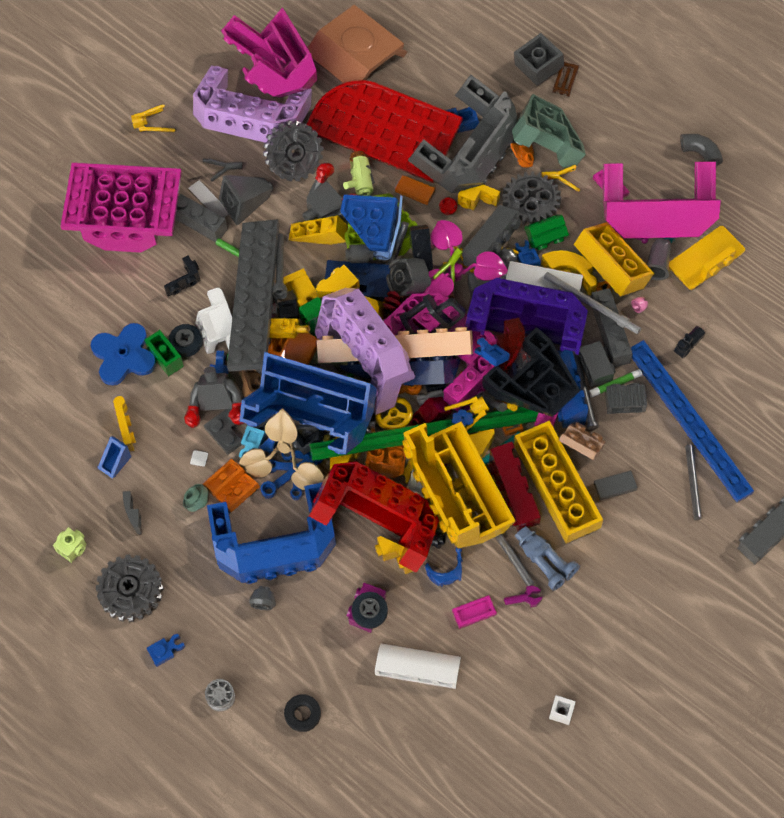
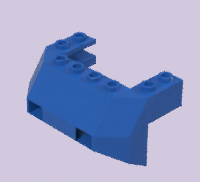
(313, 399)

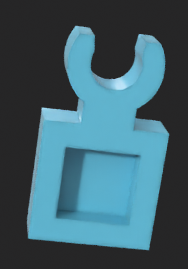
(252, 439)

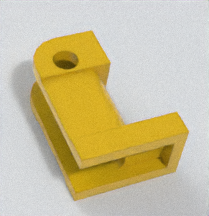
(301, 286)

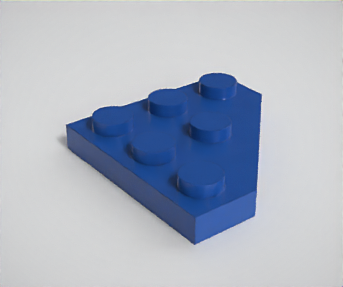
(371, 219)

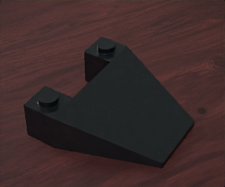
(541, 385)

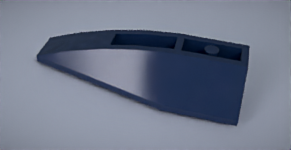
(426, 370)

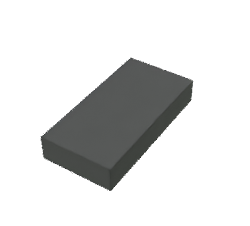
(615, 485)

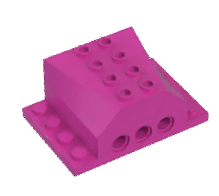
(121, 205)

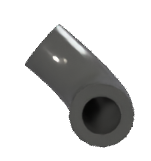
(701, 145)

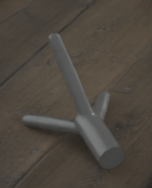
(227, 166)

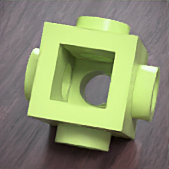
(70, 544)

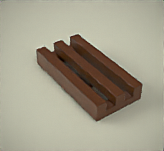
(561, 90)

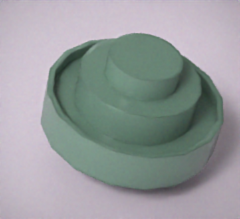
(195, 497)

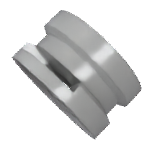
(220, 695)

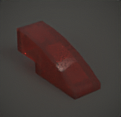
(511, 341)

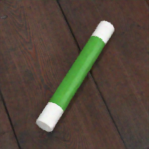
(621, 380)

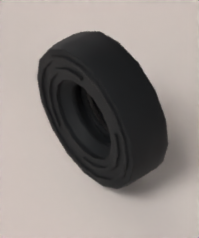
(293, 704)

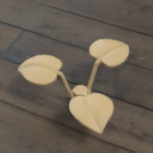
(281, 429)

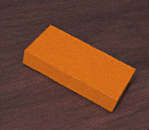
(415, 190)

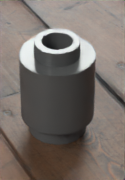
(358, 254)

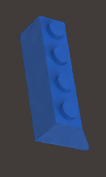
(575, 409)

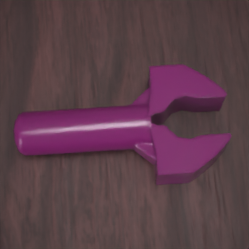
(525, 597)

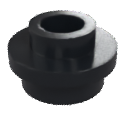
(439, 539)

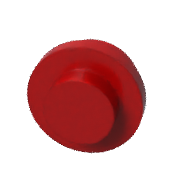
(448, 206)

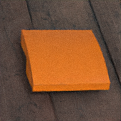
(231, 485)

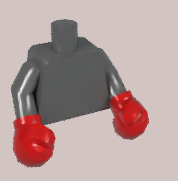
(322, 198)
(214, 392)

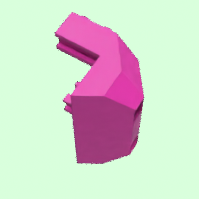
(278, 54)
(661, 216)

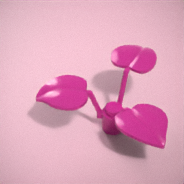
(487, 265)

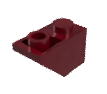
(430, 411)

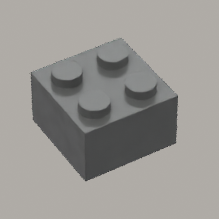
(539, 59)

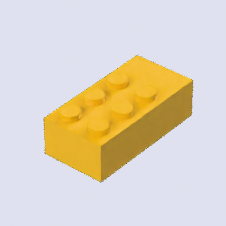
(613, 259)

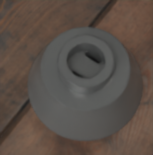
(262, 599)

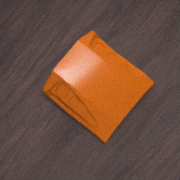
(387, 461)

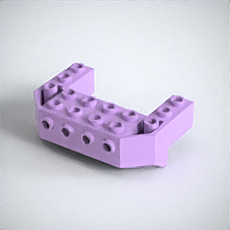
(241, 113)
(354, 320)

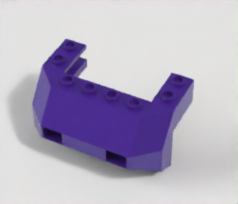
(548, 309)

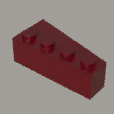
(513, 486)

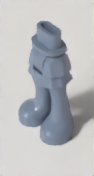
(537, 548)

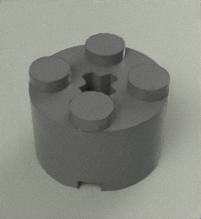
(408, 276)

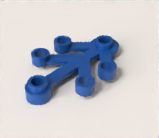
(287, 476)

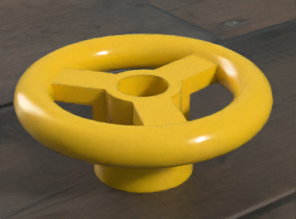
(398, 421)

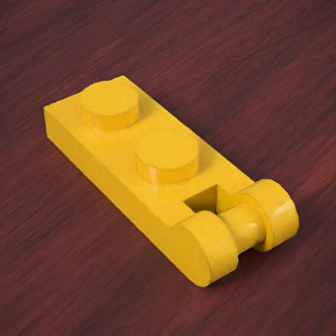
(124, 422)

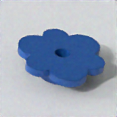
(463, 416)

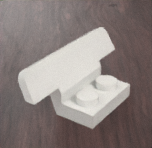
(215, 321)

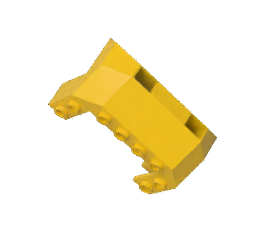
(459, 497)

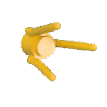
(140, 120)
(478, 407)

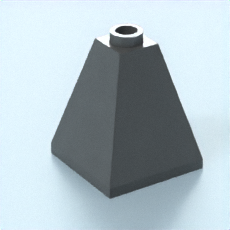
(243, 195)

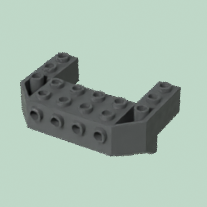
(481, 149)

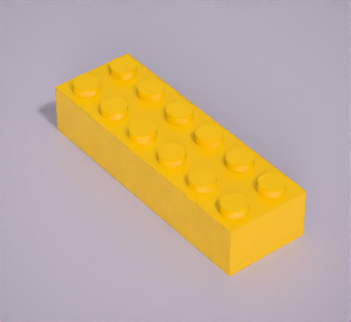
(557, 482)

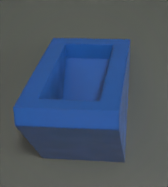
(114, 457)

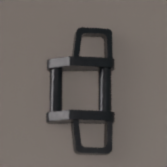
(435, 311)

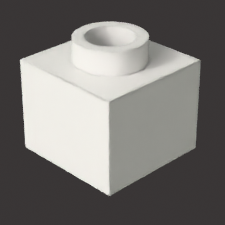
(565, 704)

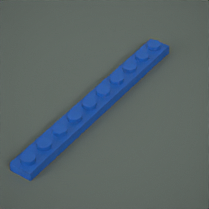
(691, 422)

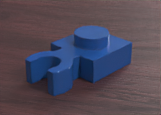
(527, 255)
(162, 650)

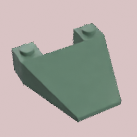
(550, 128)

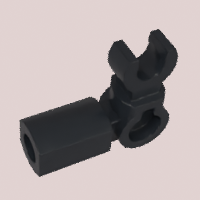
(689, 342)

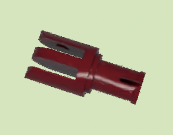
(392, 302)

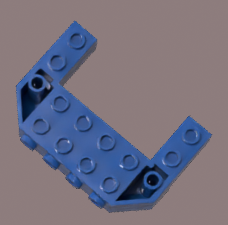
(272, 555)

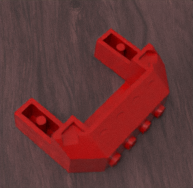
(382, 503)

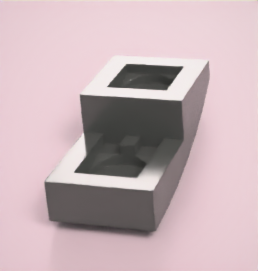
(133, 514)

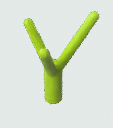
(451, 262)

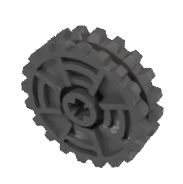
(302, 140)
(127, 573)

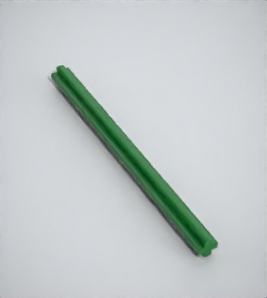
(394, 437)

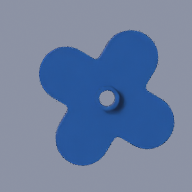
(123, 354)

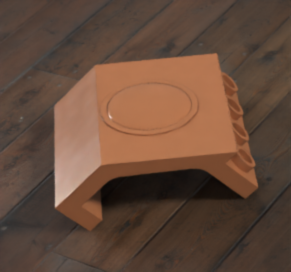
(354, 45)

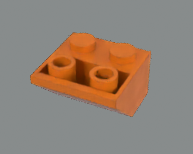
(297, 349)

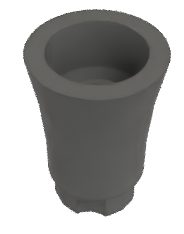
(660, 258)

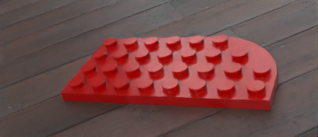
(382, 123)

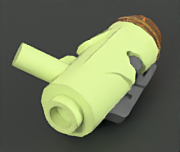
(361, 174)

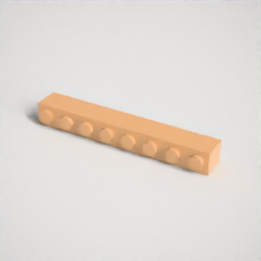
(416, 345)

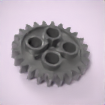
(532, 197)

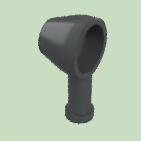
(492, 402)

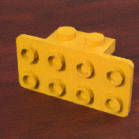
(706, 257)

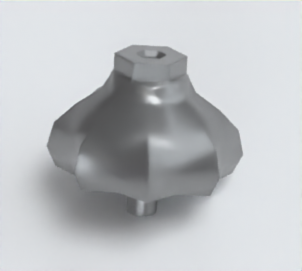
(507, 255)

